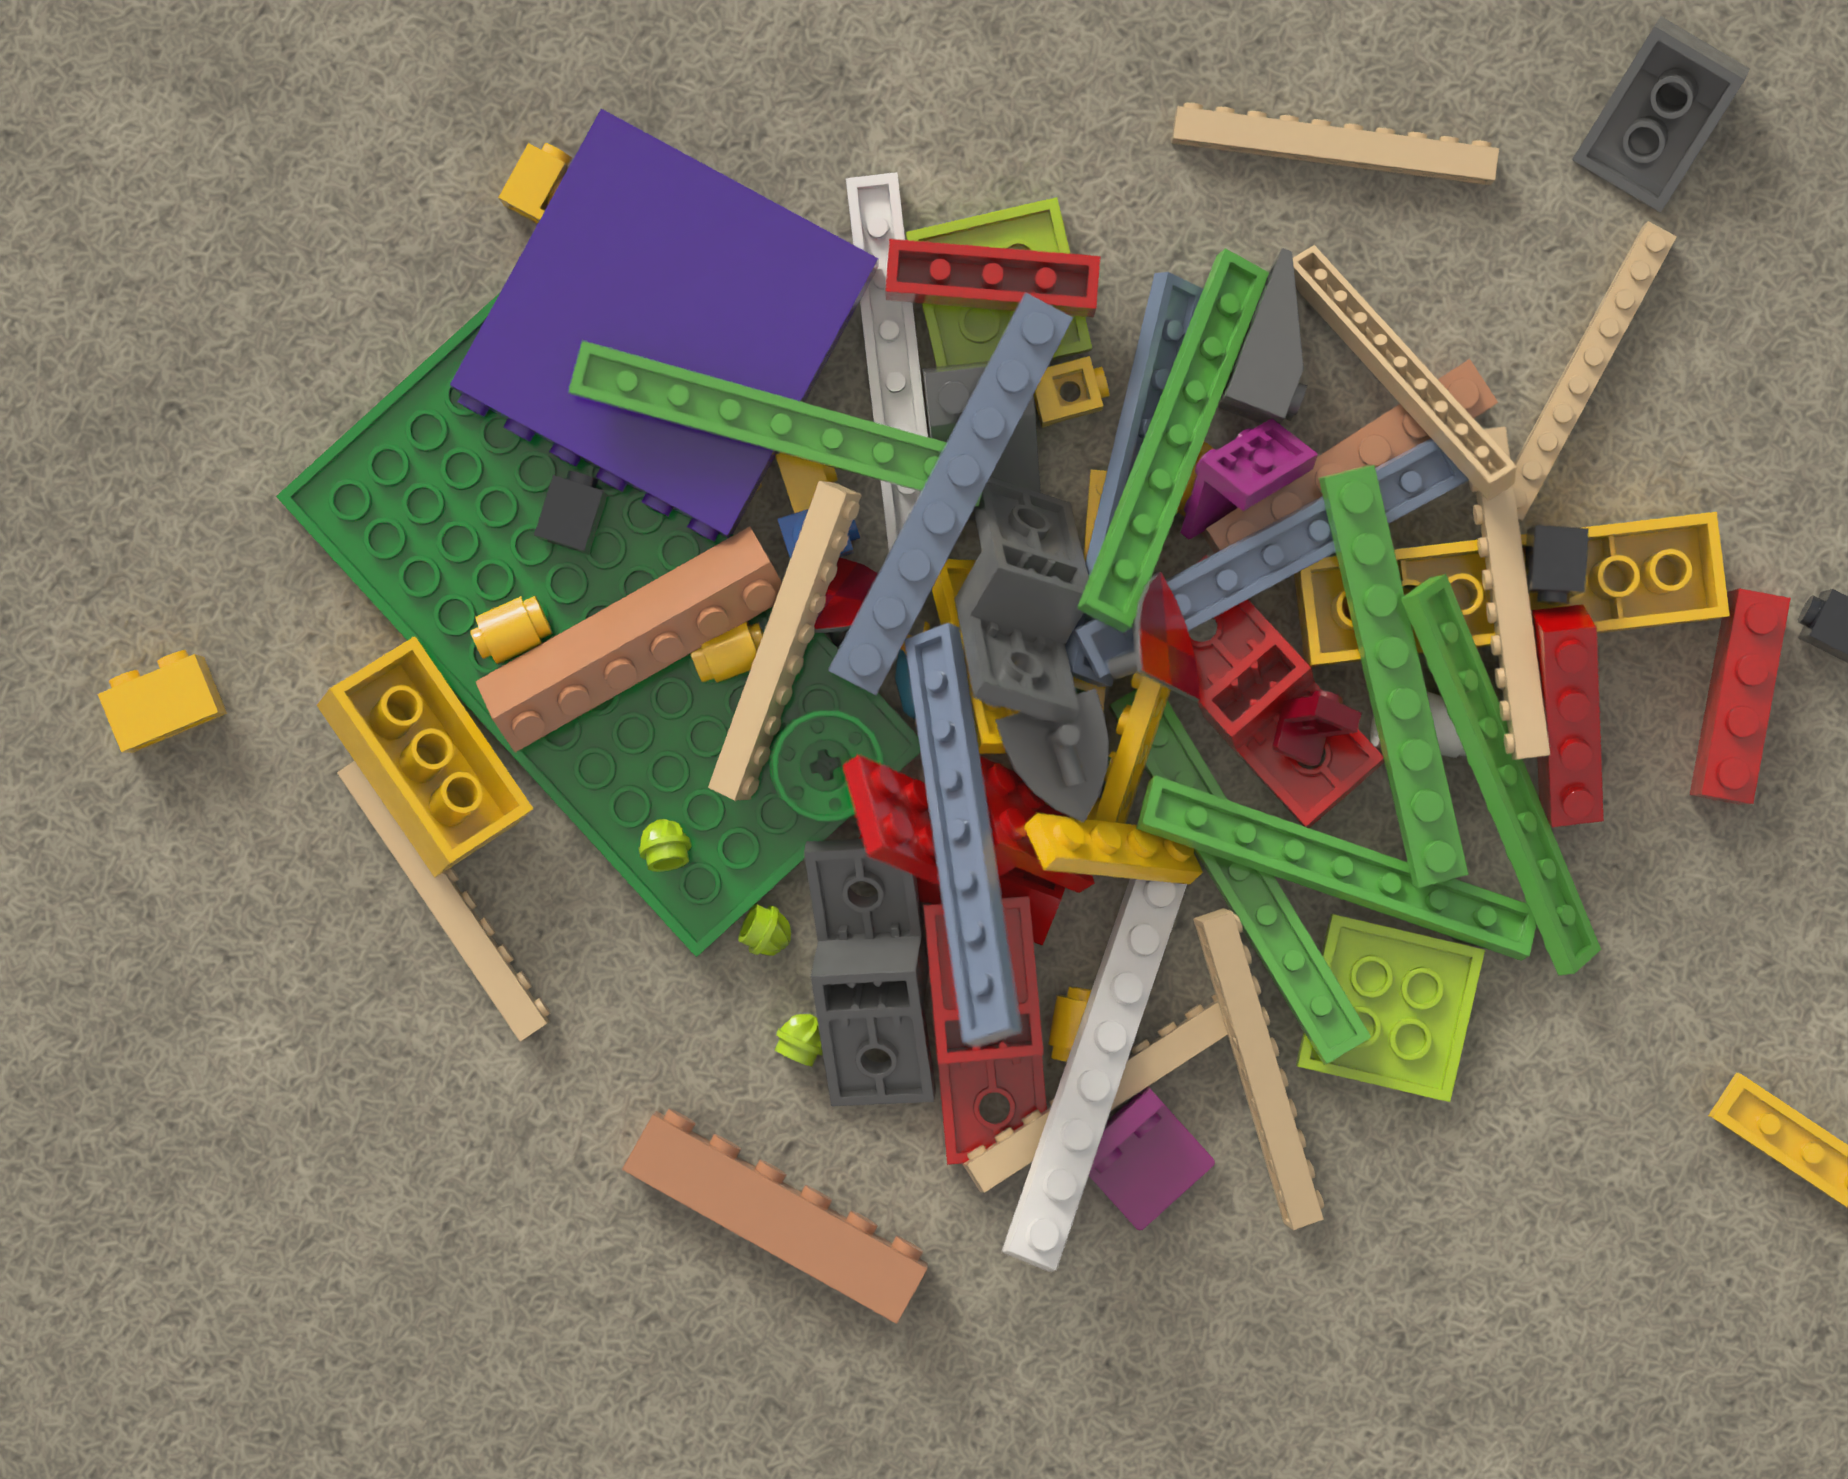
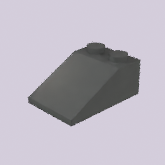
(1661, 114)
(1270, 359)
(946, 397)

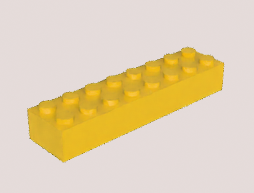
(1634, 580)

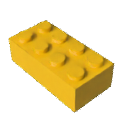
(424, 756)

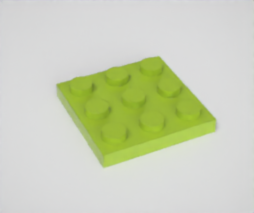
(971, 333)
(1410, 997)

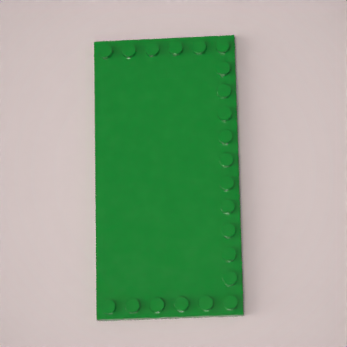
(440, 526)

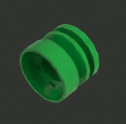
(797, 747)

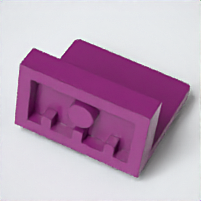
(1244, 474)
(1147, 1159)

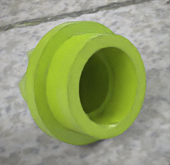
(664, 846)
(765, 931)
(800, 1039)

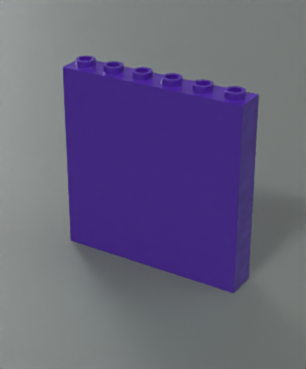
(672, 269)

